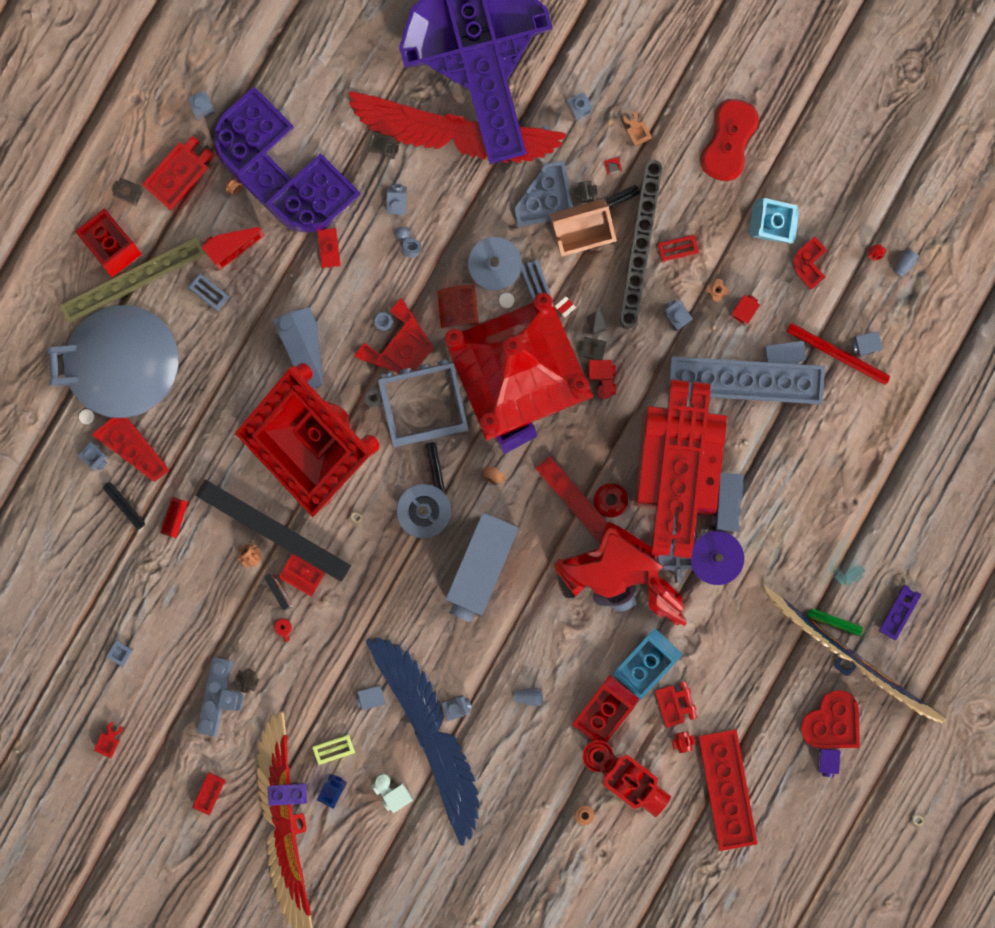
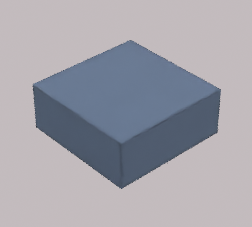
(119, 653)

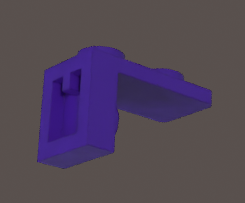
(287, 794)

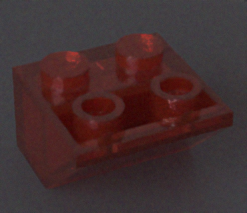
(458, 306)

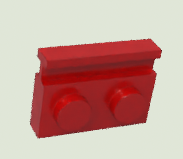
(302, 575)

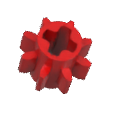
(683, 742)

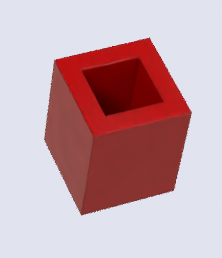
(745, 309)

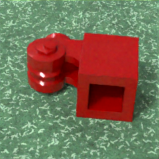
(603, 371)

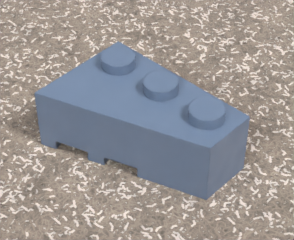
(729, 503)

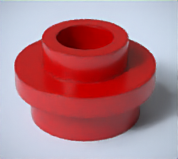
(876, 252)

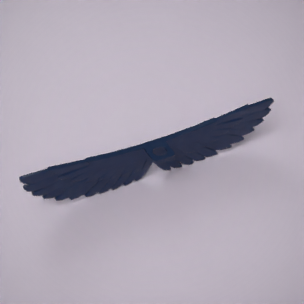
(445, 760)

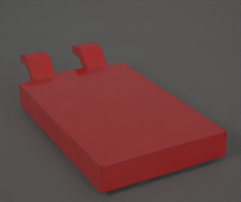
(178, 173)

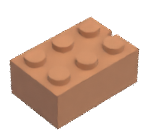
(583, 227)

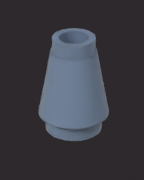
(906, 262)
(529, 696)

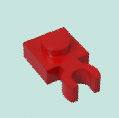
(108, 743)

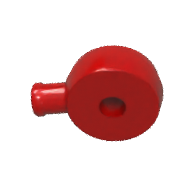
(288, 628)

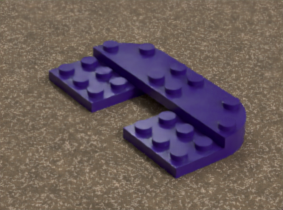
(300, 203)

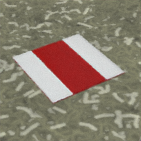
(565, 306)

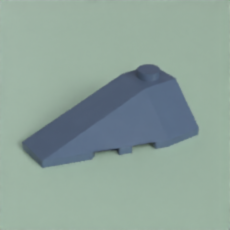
(300, 338)

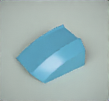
(774, 221)

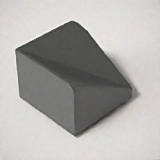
(596, 322)

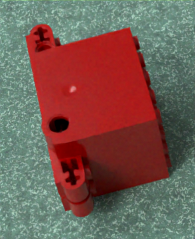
(680, 465)

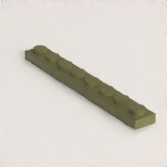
(132, 280)

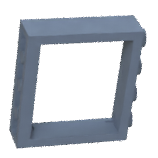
(426, 434)

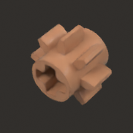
(249, 555)

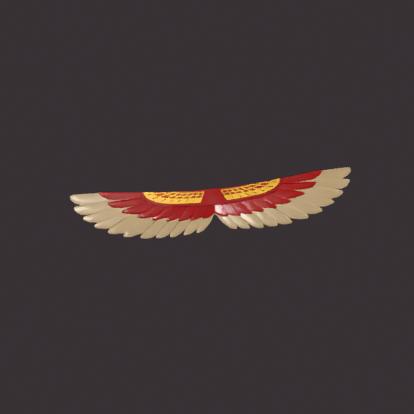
(282, 848)

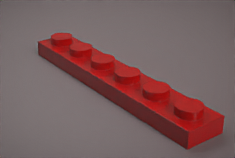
(573, 497)

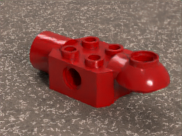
(626, 778)

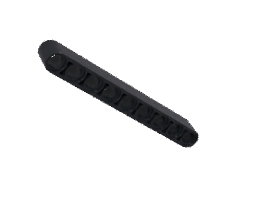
(273, 530)

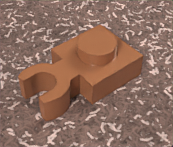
(638, 131)

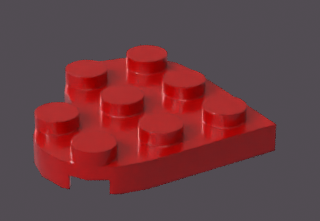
(834, 723)

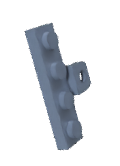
(218, 697)

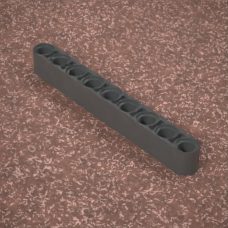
(645, 235)

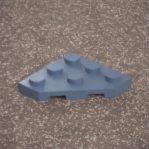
(545, 196)

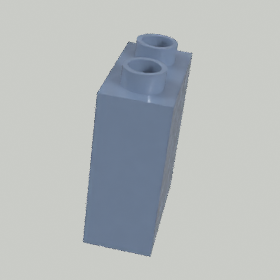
(481, 567)

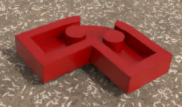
(804, 263)

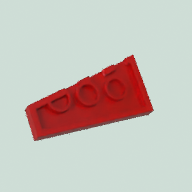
(128, 443)

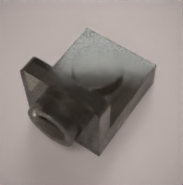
(383, 145)

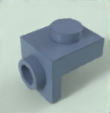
(396, 199)

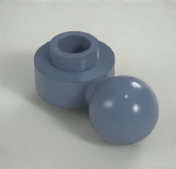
(410, 246)

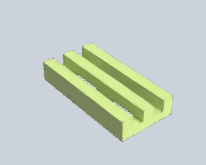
(349, 744)

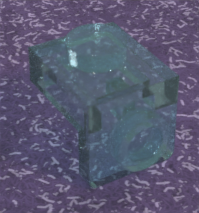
(853, 576)

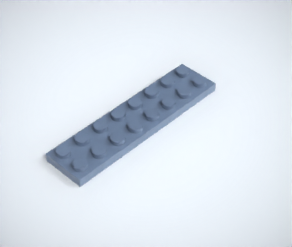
(752, 379)

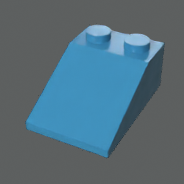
(648, 664)

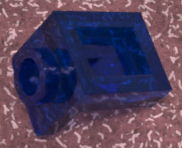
(332, 790)

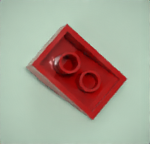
(108, 242)
(228, 246)
(606, 710)

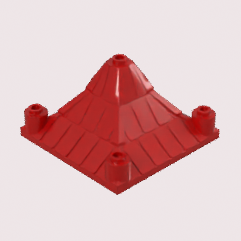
(518, 367)
(305, 440)

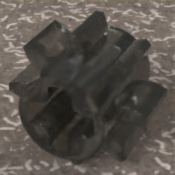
(585, 191)
(246, 680)

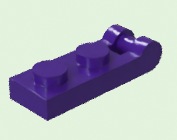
(899, 613)

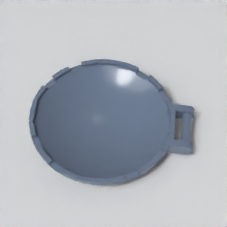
(118, 361)

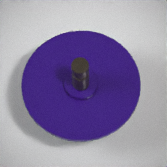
(717, 558)

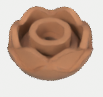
(492, 475)

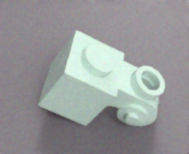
(393, 797)

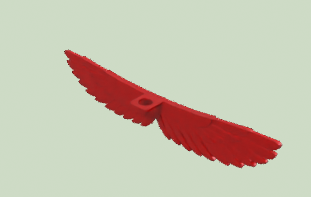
(436, 130)

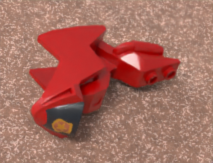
(617, 565)

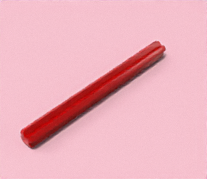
(838, 353)

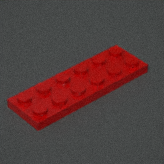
(727, 790)

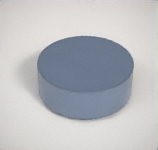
(383, 321)

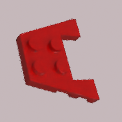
(406, 349)

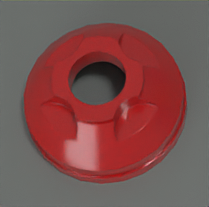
(600, 500)

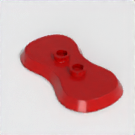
(734, 125)

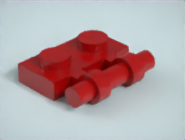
(670, 707)

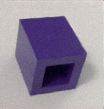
(828, 762)

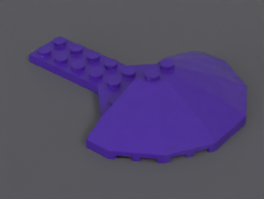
(478, 49)

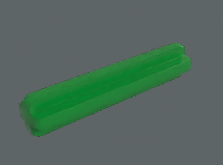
(835, 622)

